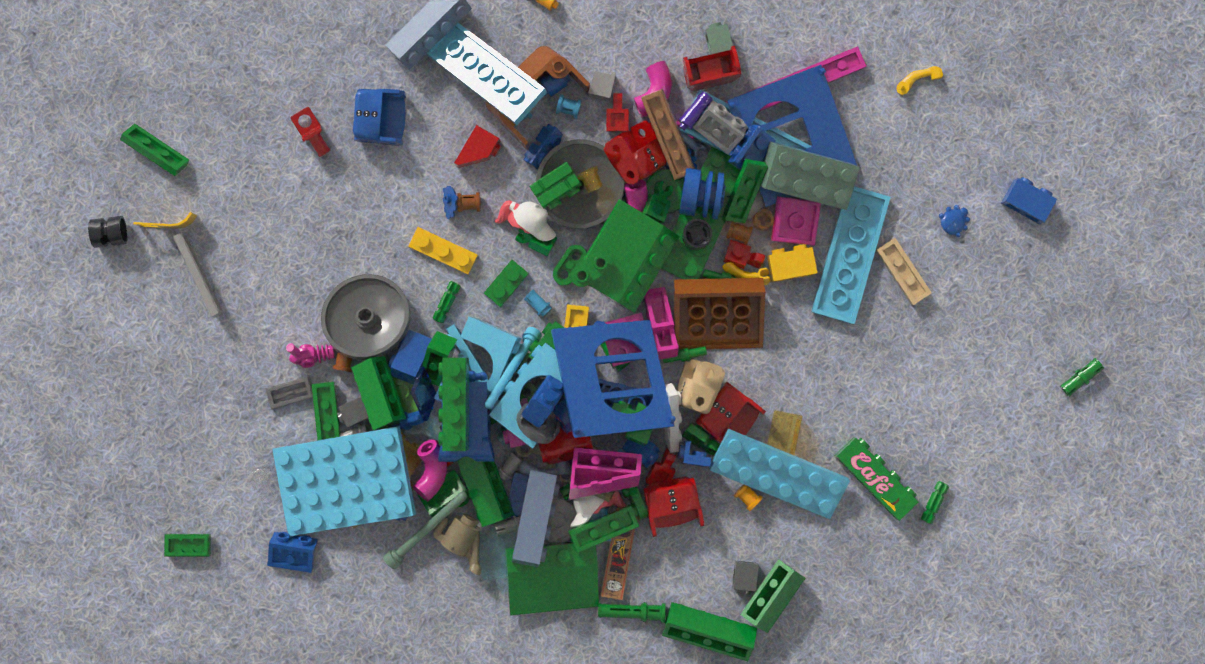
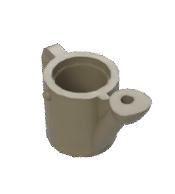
(461, 539)

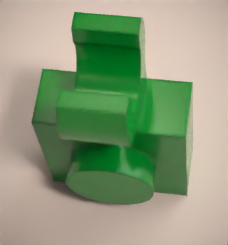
(542, 247)

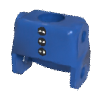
(379, 116)

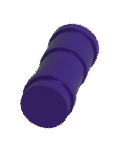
(693, 113)

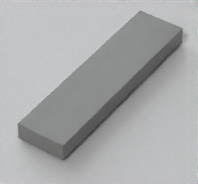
(198, 275)

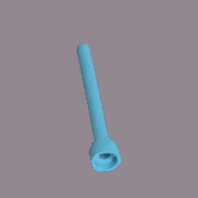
(529, 336)

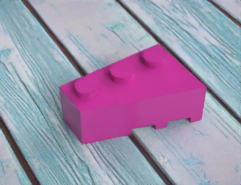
(603, 472)

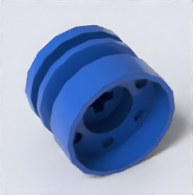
(702, 193)

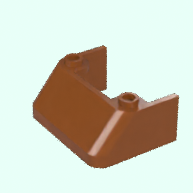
(539, 62)

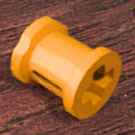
(748, 496)

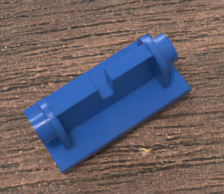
(549, 139)

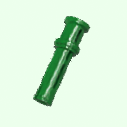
(643, 611)

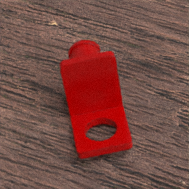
(312, 132)

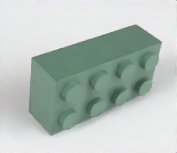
(809, 175)

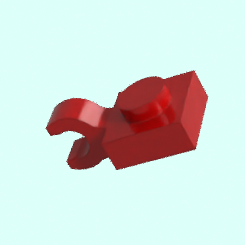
(617, 118)
(740, 255)
(663, 470)

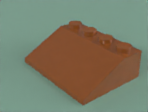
(719, 313)

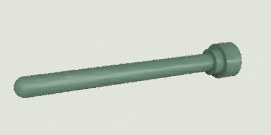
(395, 557)

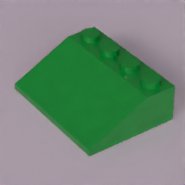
(637, 254)
(559, 583)

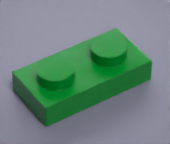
(506, 283)

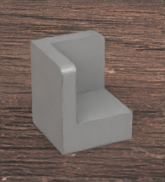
(602, 85)

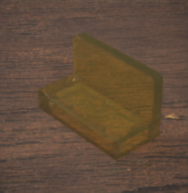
(784, 431)

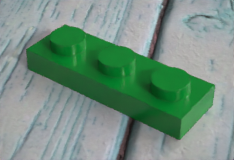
(154, 149)
(745, 191)
(326, 410)
(603, 528)

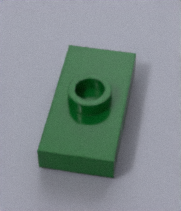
(187, 545)

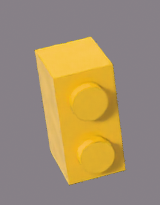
(792, 263)

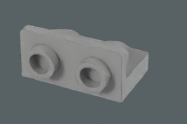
(721, 127)

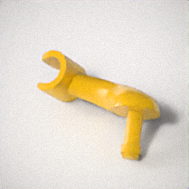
(905, 85)
(739, 273)

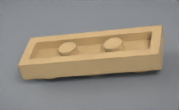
(903, 271)

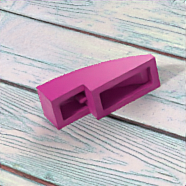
(661, 321)

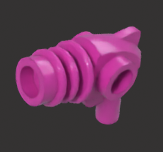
(307, 355)

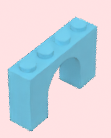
(498, 343)
(506, 409)

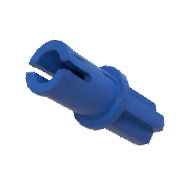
(411, 420)

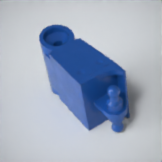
(479, 424)

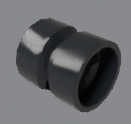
(105, 232)
(697, 234)

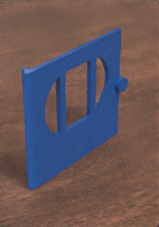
(816, 107)
(581, 386)

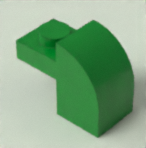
(640, 437)

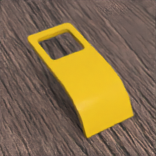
(184, 223)

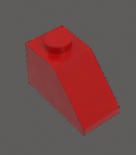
(478, 148)

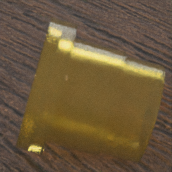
(590, 179)

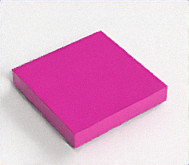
(795, 221)

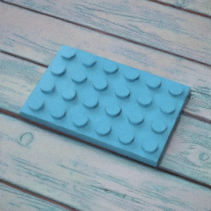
(344, 481)

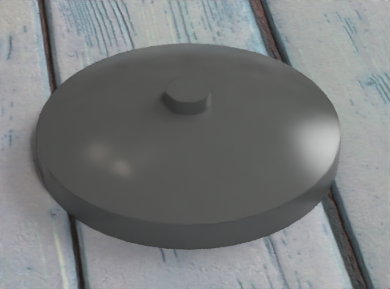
(585, 208)
(365, 316)

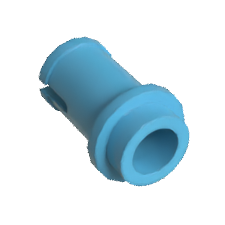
(538, 303)

